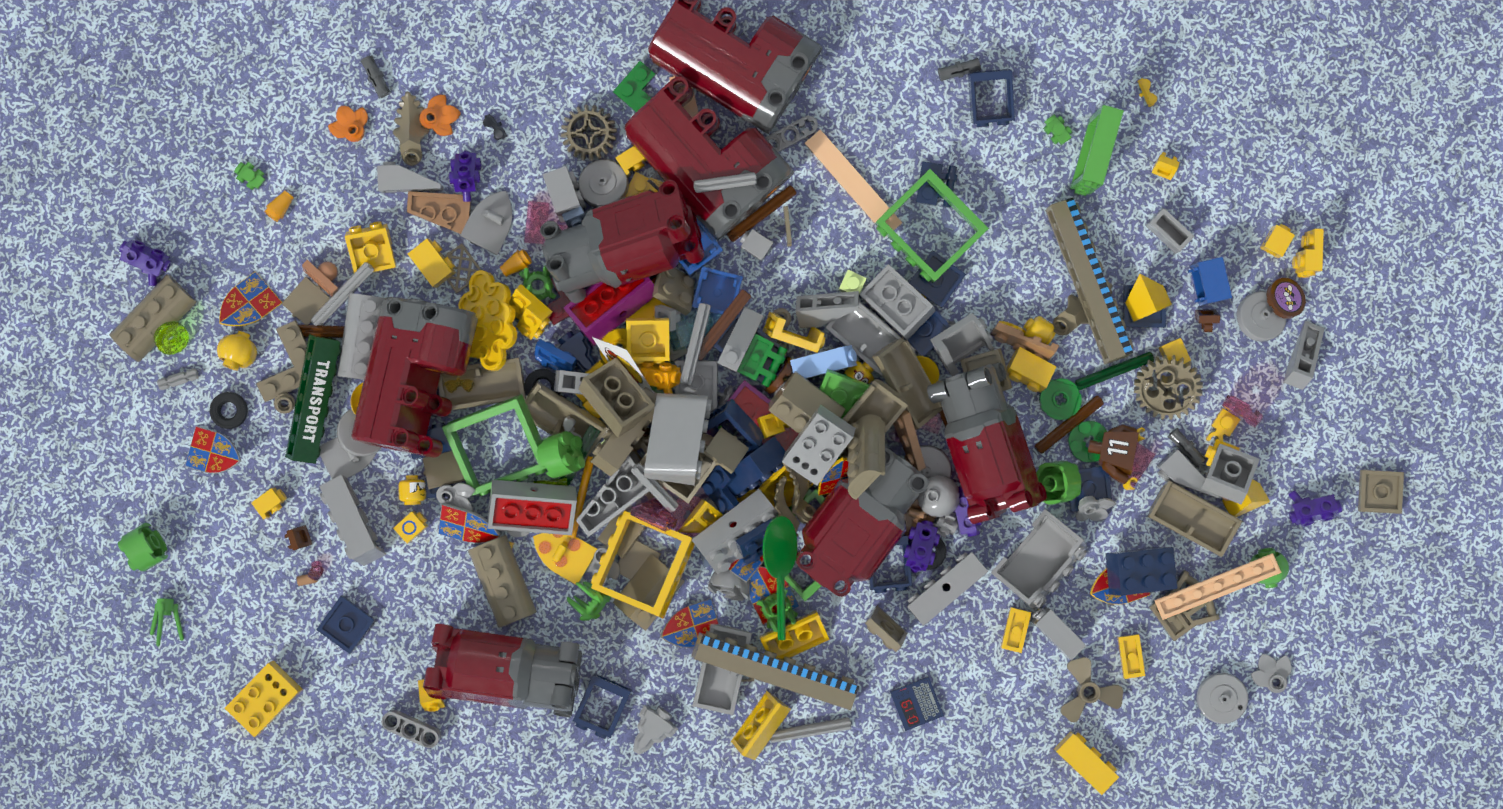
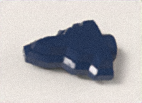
(579, 347)

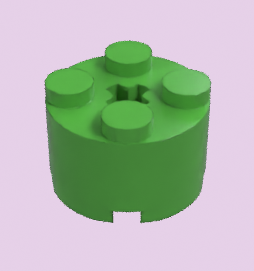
(561, 454)
(1060, 481)
(143, 547)

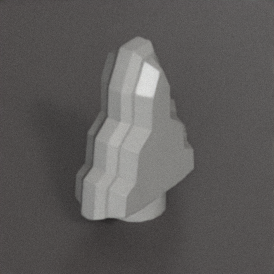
(653, 728)

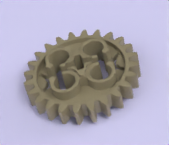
(1180, 375)

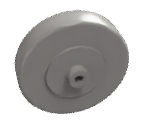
(603, 183)
(1258, 319)
(344, 437)
(935, 461)
(1222, 698)

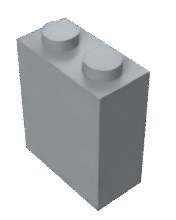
(1057, 632)

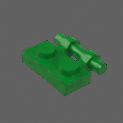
(755, 358)

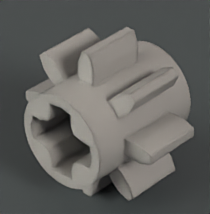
(946, 524)

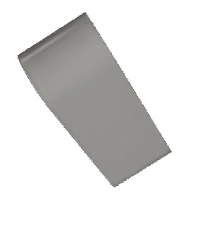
(401, 728)

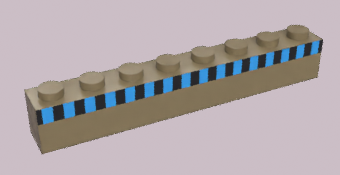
(1089, 280)
(775, 671)

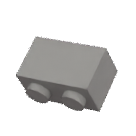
(1169, 231)

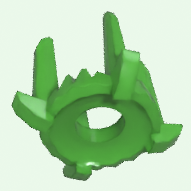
(543, 276)
(767, 605)
(593, 608)

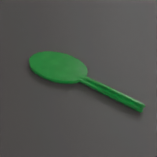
(779, 559)

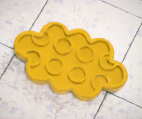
(495, 319)

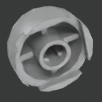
(940, 497)
(730, 585)

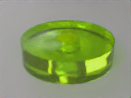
(167, 330)

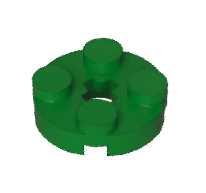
(1070, 393)
(1076, 438)

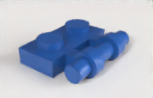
(553, 357)

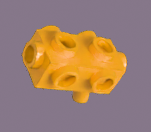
(662, 375)

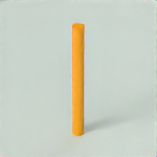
(582, 494)

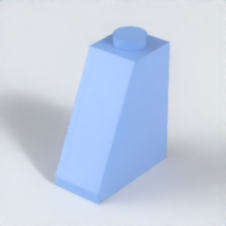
(818, 363)

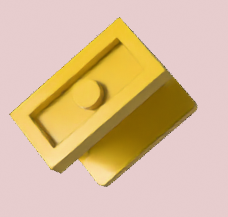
(774, 328)

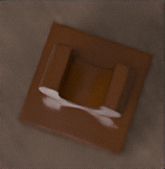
(1206, 318)
(298, 537)

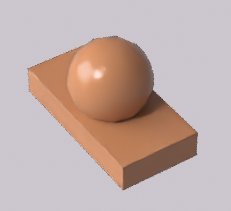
(323, 275)

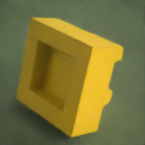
(1165, 166)

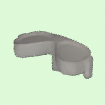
(569, 424)

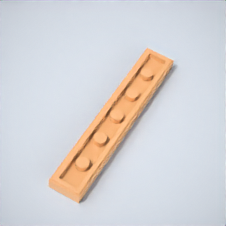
(849, 178)
(1217, 586)

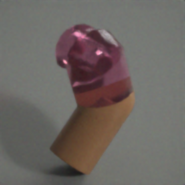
(313, 575)

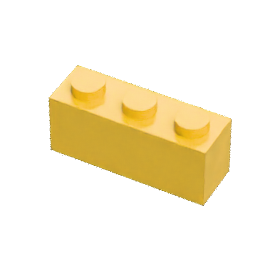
(1087, 762)

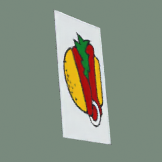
(611, 351)

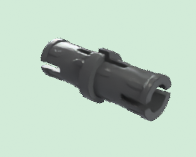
(959, 69)
(375, 76)
(1186, 447)

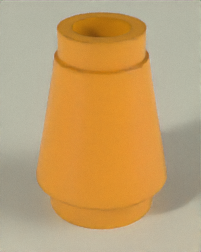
(278, 207)
(516, 263)

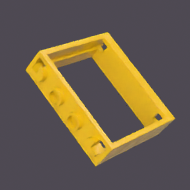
(671, 581)

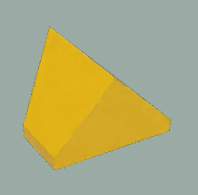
(1146, 298)
(1255, 498)
(700, 518)

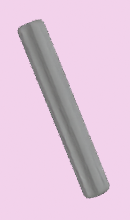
(342, 294)
(695, 344)
(811, 730)

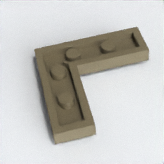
(290, 378)

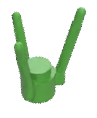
(162, 608)

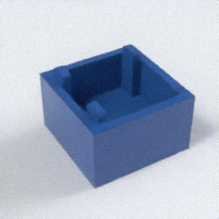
(711, 251)
(1210, 281)
(716, 289)

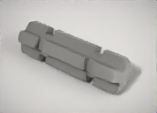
(177, 379)

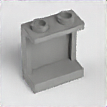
(961, 341)

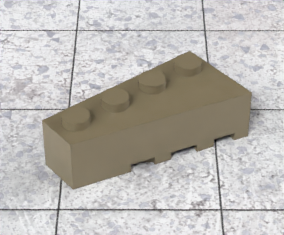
(614, 450)

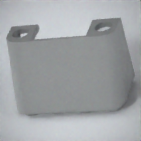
(677, 438)
(1041, 560)

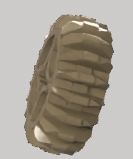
(579, 133)

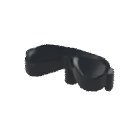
(499, 132)

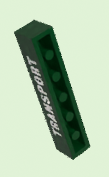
(313, 399)

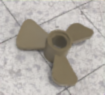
(1081, 670)

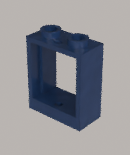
(1004, 119)
(741, 421)
(898, 585)
(610, 686)

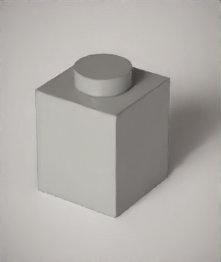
(756, 244)

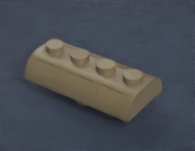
(161, 305)
(908, 378)
(488, 387)
(879, 401)
(551, 409)
(866, 454)
(1194, 518)
(502, 581)

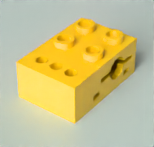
(263, 698)

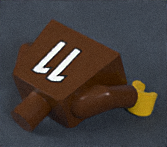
(1118, 452)

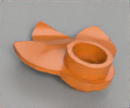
(442, 114)
(347, 121)

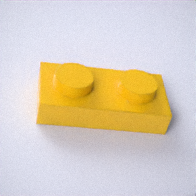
(1015, 630)
(1131, 656)

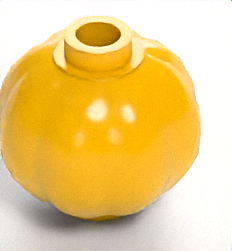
(236, 351)

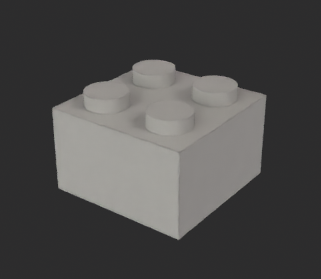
(562, 191)
(1230, 474)

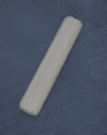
(725, 182)
(655, 488)

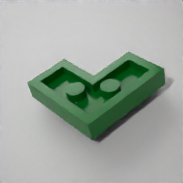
(632, 86)

